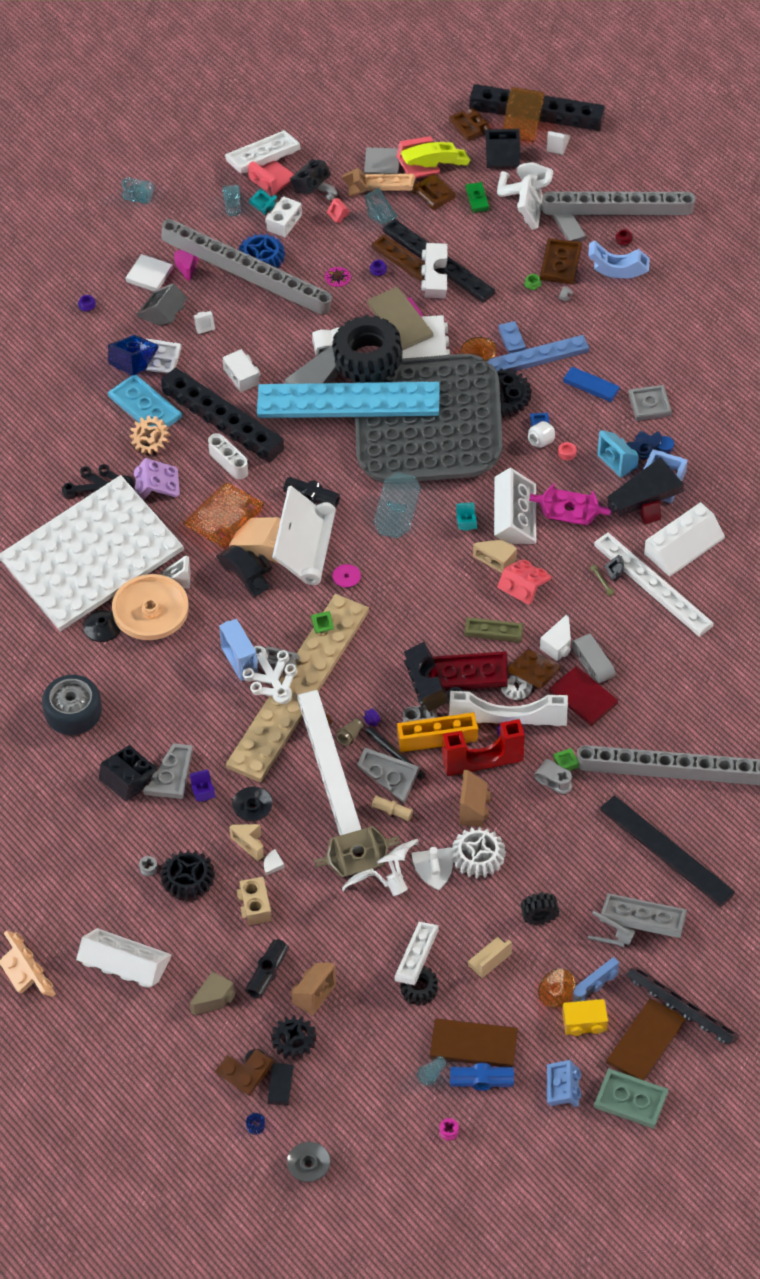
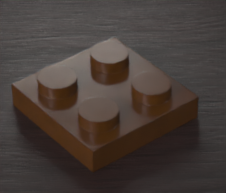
(534, 668)

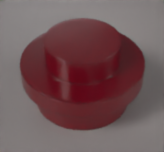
(624, 237)

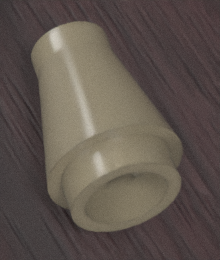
(348, 733)

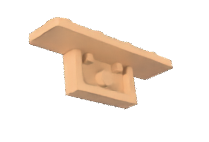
(22, 968)

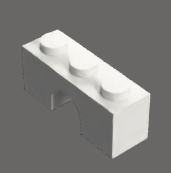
(435, 257)

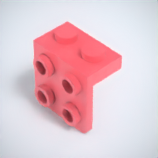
(418, 171)
(270, 177)
(522, 580)

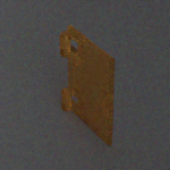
(224, 513)

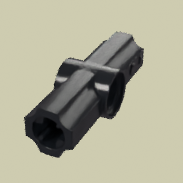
(313, 491)
(261, 978)

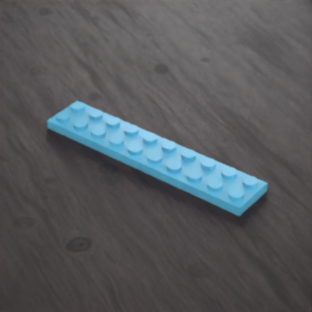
(348, 399)

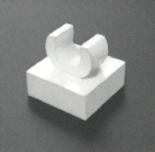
(204, 322)

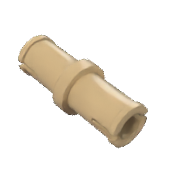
(392, 808)

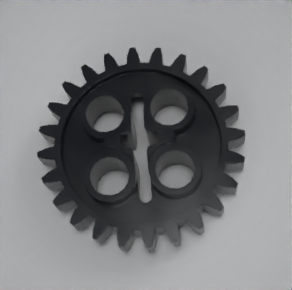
(516, 392)

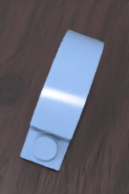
(618, 266)

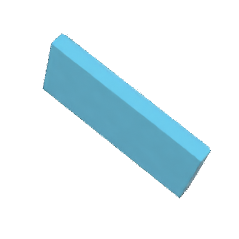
(142, 400)

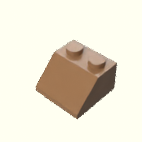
(474, 800)
(314, 987)

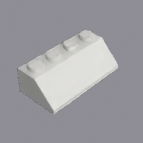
(512, 509)
(684, 539)
(122, 957)

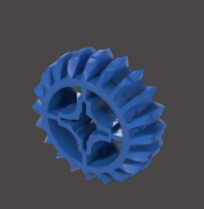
(264, 249)

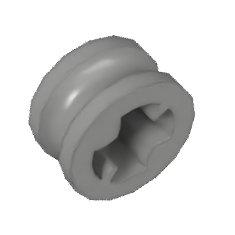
(152, 869)

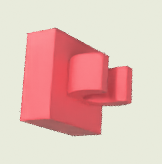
(338, 211)

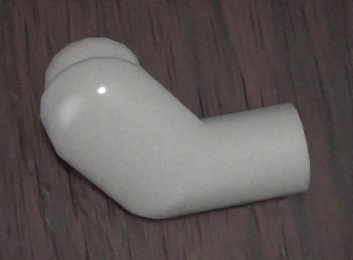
(332, 192)

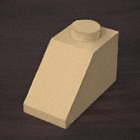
(495, 553)

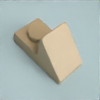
(247, 838)

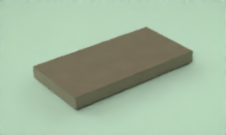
(399, 311)

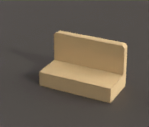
(490, 957)

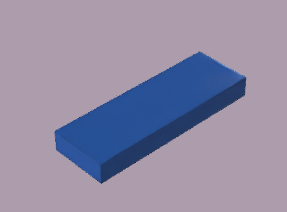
(591, 384)

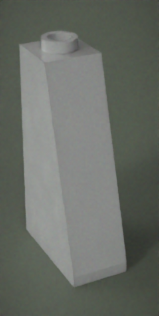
(318, 370)

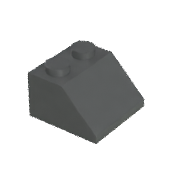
(163, 305)

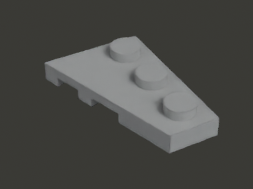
(389, 772)
(172, 774)

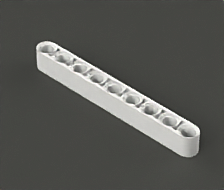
(329, 764)

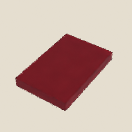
(585, 695)

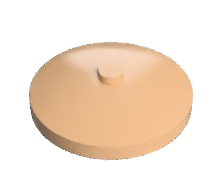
(150, 607)

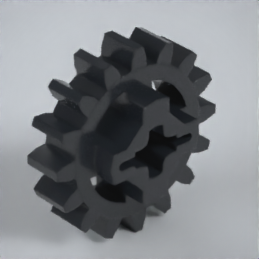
(298, 1044)

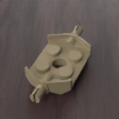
(340, 854)

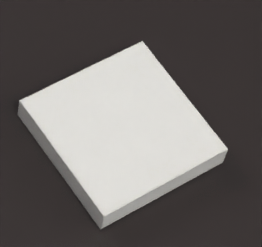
(149, 273)

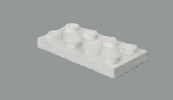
(263, 151)

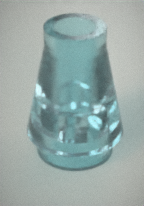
(429, 1072)

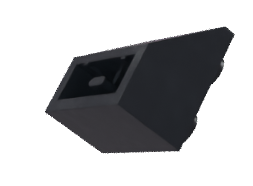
(502, 148)
(126, 772)

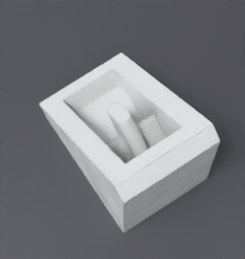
(557, 142)
(179, 572)

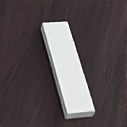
(416, 953)

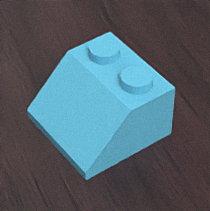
(616, 453)

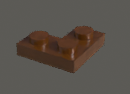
(248, 1076)

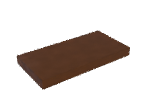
(646, 1040)
(474, 1042)

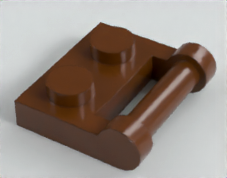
(437, 189)

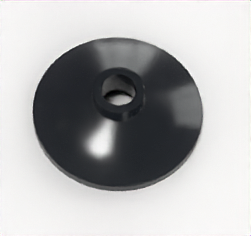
(101, 631)
(252, 797)

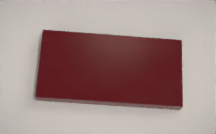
(472, 670)

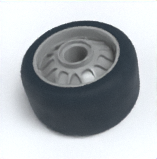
(72, 704)

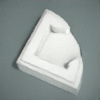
(272, 863)

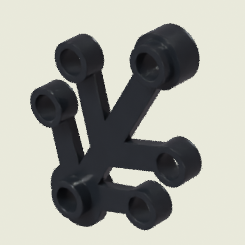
(97, 481)

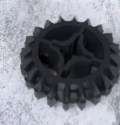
(190, 867)

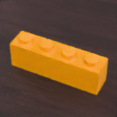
(429, 732)

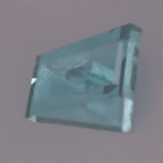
(379, 207)

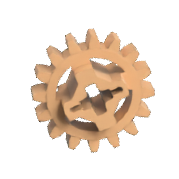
(143, 438)

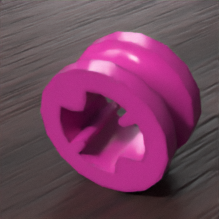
(451, 1123)

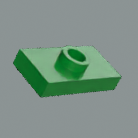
(477, 197)

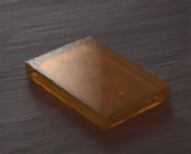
(524, 112)

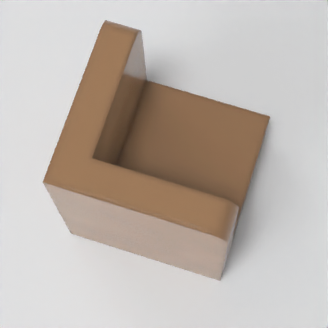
(356, 182)

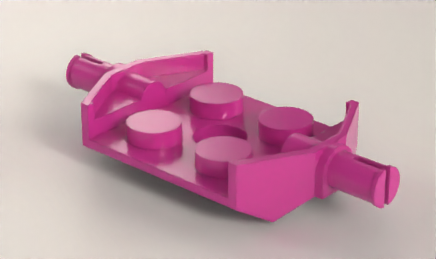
(555, 500)

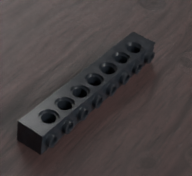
(553, 110)
(222, 415)

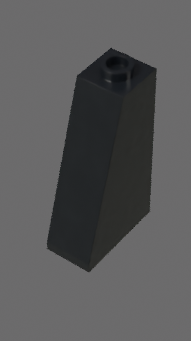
(651, 484)

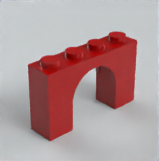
(506, 750)

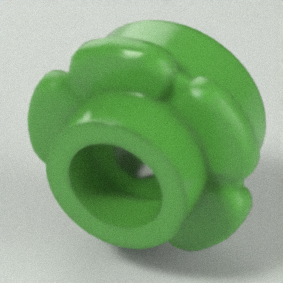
(532, 282)

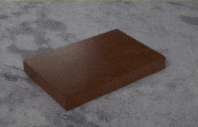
(561, 261)

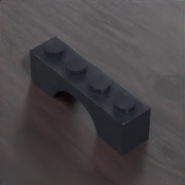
(430, 690)

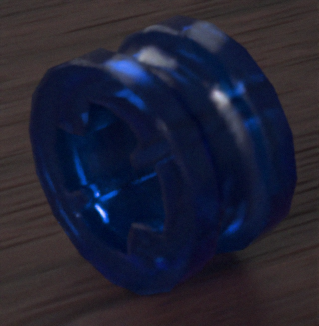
(252, 1128)

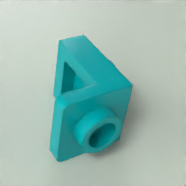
(263, 201)
(466, 516)

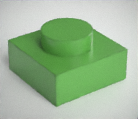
(566, 759)

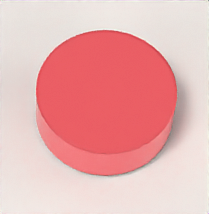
(567, 451)

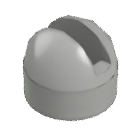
(564, 294)

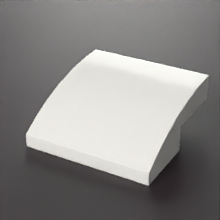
(165, 357)

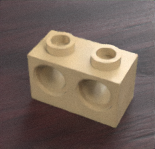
(258, 900)

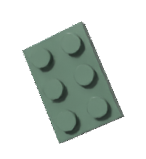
(631, 1098)

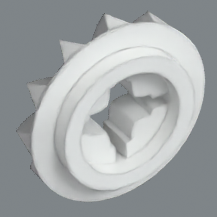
(511, 692)

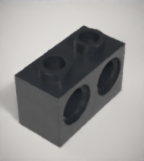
(310, 176)

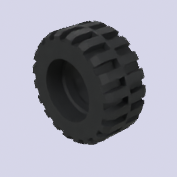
(362, 333)

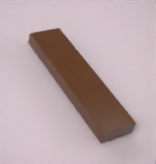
(399, 256)

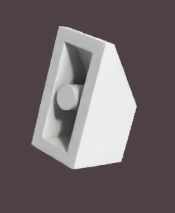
(557, 640)

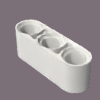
(228, 456)

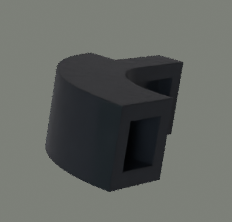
(245, 567)

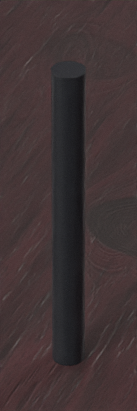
(391, 749)

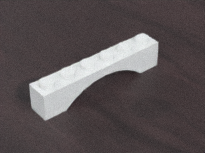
(546, 711)

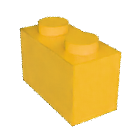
(585, 1017)

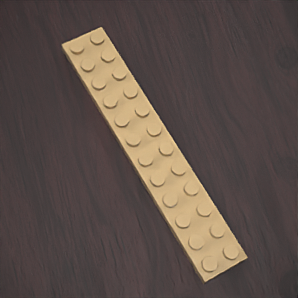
(278, 721)

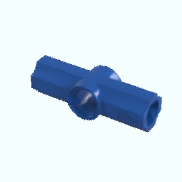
(481, 1076)

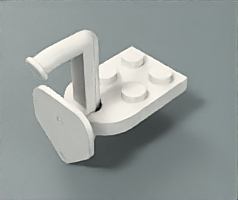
(533, 179)

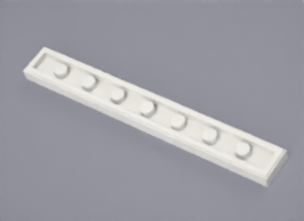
(655, 585)

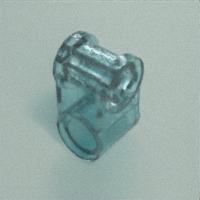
(138, 191)
(232, 199)

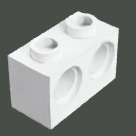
(283, 216)

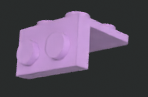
(156, 477)

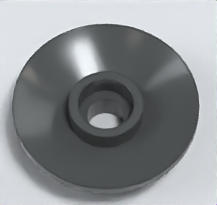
(308, 1153)

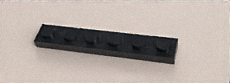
(688, 1009)

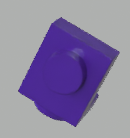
(202, 785)

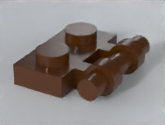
(466, 127)

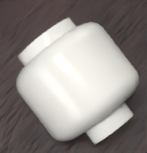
(541, 434)

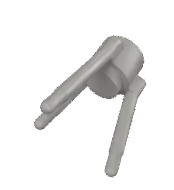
(623, 934)

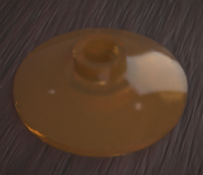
(479, 346)
(556, 988)

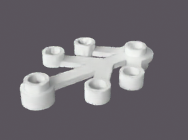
(272, 677)

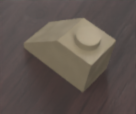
(213, 994)

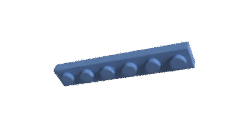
(541, 354)

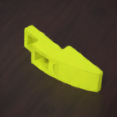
(431, 153)

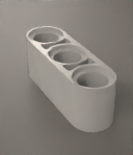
(593, 658)

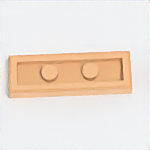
(390, 182)

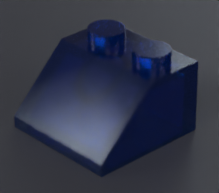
(131, 354)

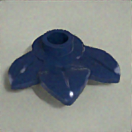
(645, 444)

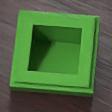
(322, 622)

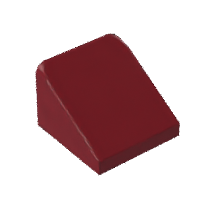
(650, 512)

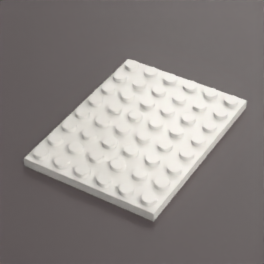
(90, 552)

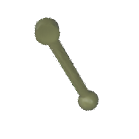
(609, 591)

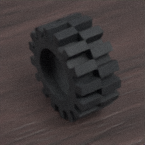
(540, 908)
(421, 995)

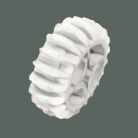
(473, 844)

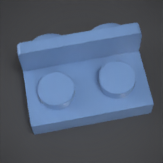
(563, 1083)

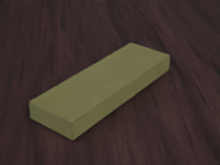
(493, 629)

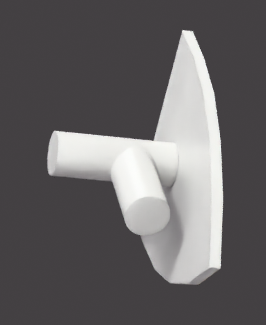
(434, 866)

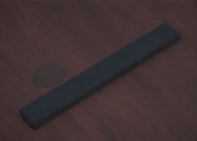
(454, 271)
(667, 851)

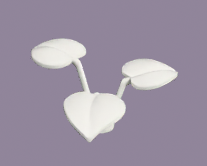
(395, 879)

